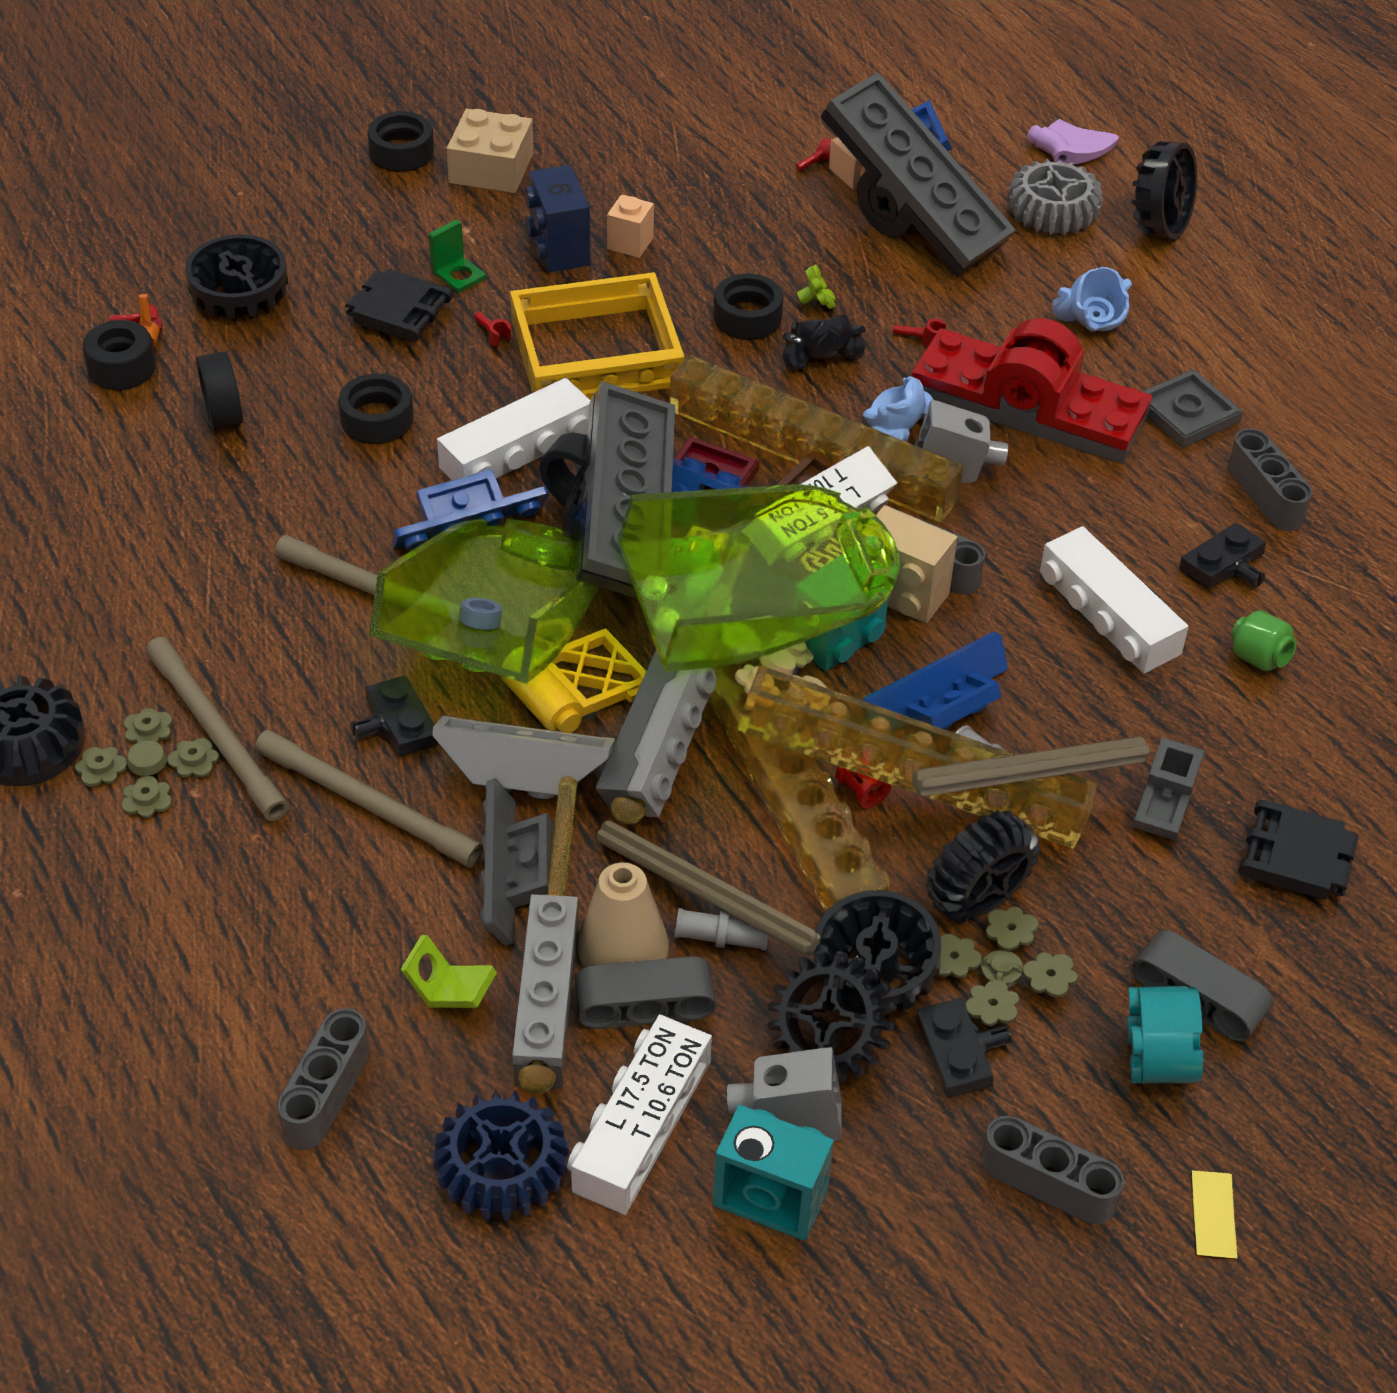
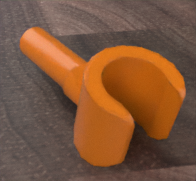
(145, 319)

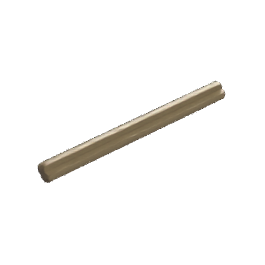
(1029, 766)
(709, 888)

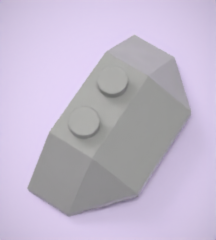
(520, 755)

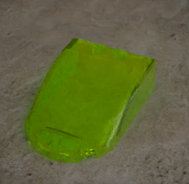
(518, 566)
(752, 569)

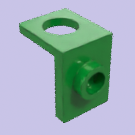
(448, 257)

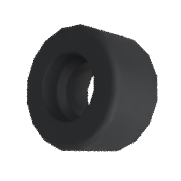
(119, 354)

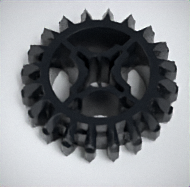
(982, 866)
(834, 994)

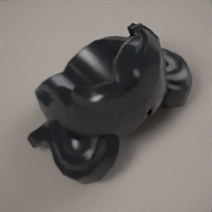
(821, 340)

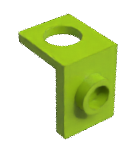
(448, 984)

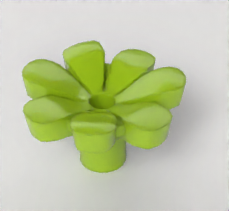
(816, 289)

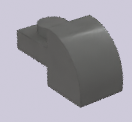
(1168, 788)

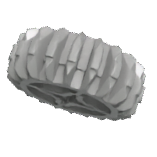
(1055, 197)

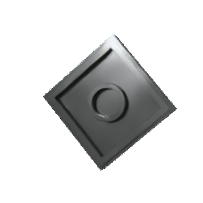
(1191, 408)

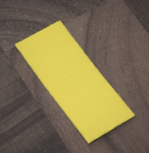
(1214, 1214)

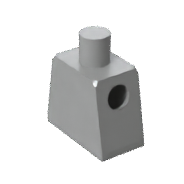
(961, 438)
(795, 1089)

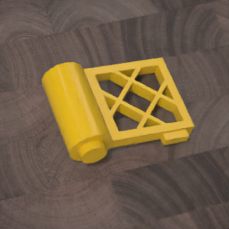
(555, 693)

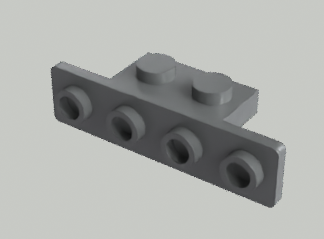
(514, 861)

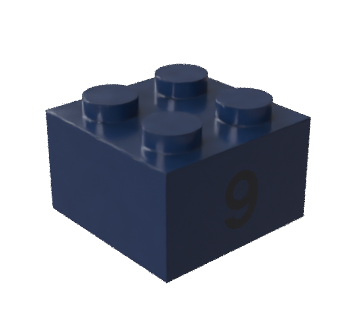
(558, 218)

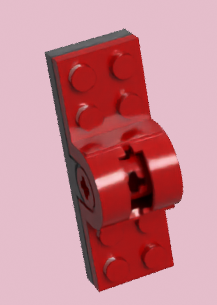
(1035, 388)

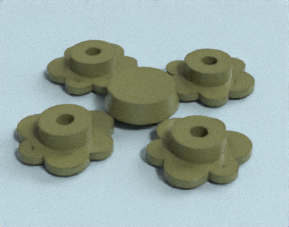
(147, 759)
(1003, 968)

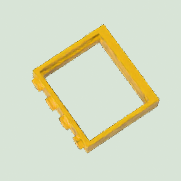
(595, 298)

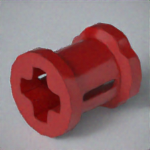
(863, 787)

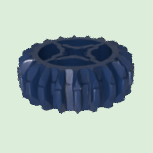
(498, 1173)

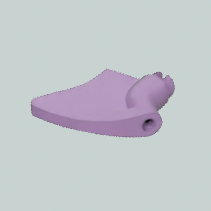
(1071, 142)

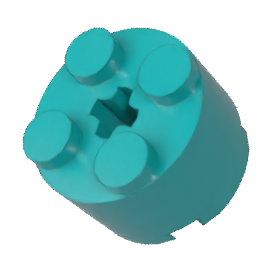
(1165, 1035)

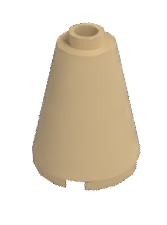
(621, 920)

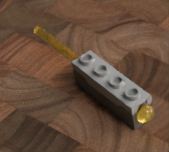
(654, 741)
(548, 966)

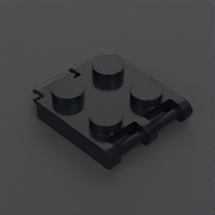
(397, 304)
(1299, 851)

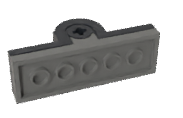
(913, 177)
(625, 456)

